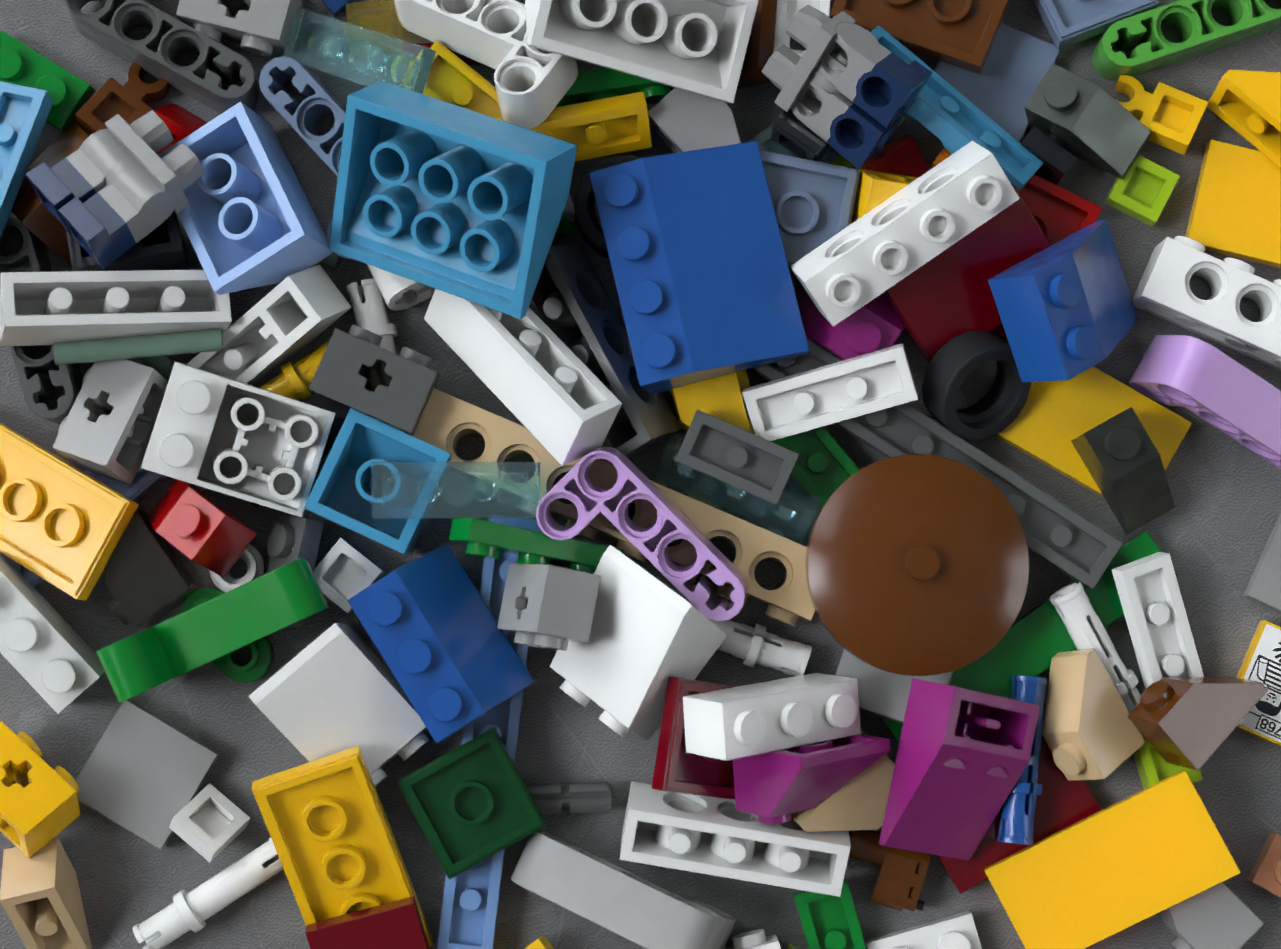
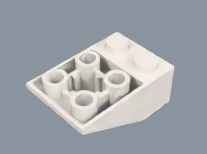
(237, 439)

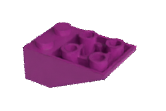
(954, 767)

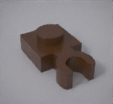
(127, 100)

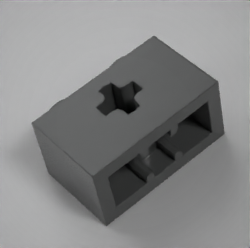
(342, 378)

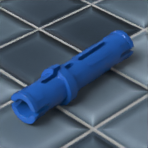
(1019, 807)

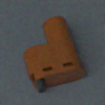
(898, 872)

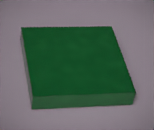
(471, 803)

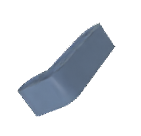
(305, 114)

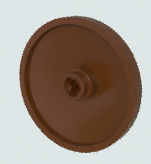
(917, 565)

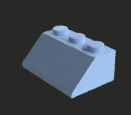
(248, 206)

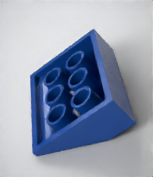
(698, 264)

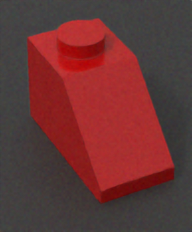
(200, 527)

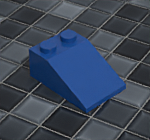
(1065, 305)

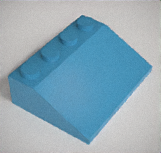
(448, 196)

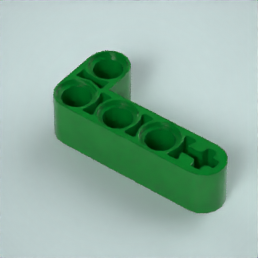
(212, 629)

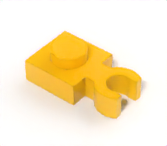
(1167, 112)

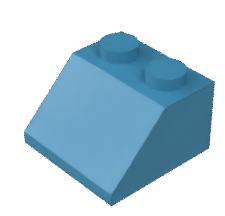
(345, 480)

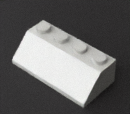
(669, 42)

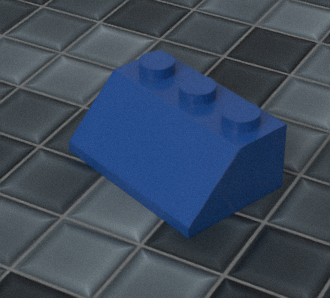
(441, 642)

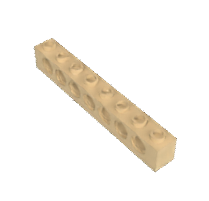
(450, 418)

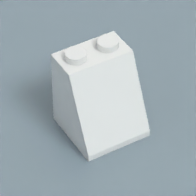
(634, 645)
(342, 698)

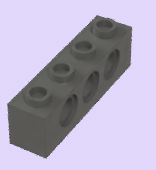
(587, 322)

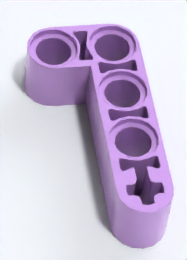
(1215, 388)
(649, 540)

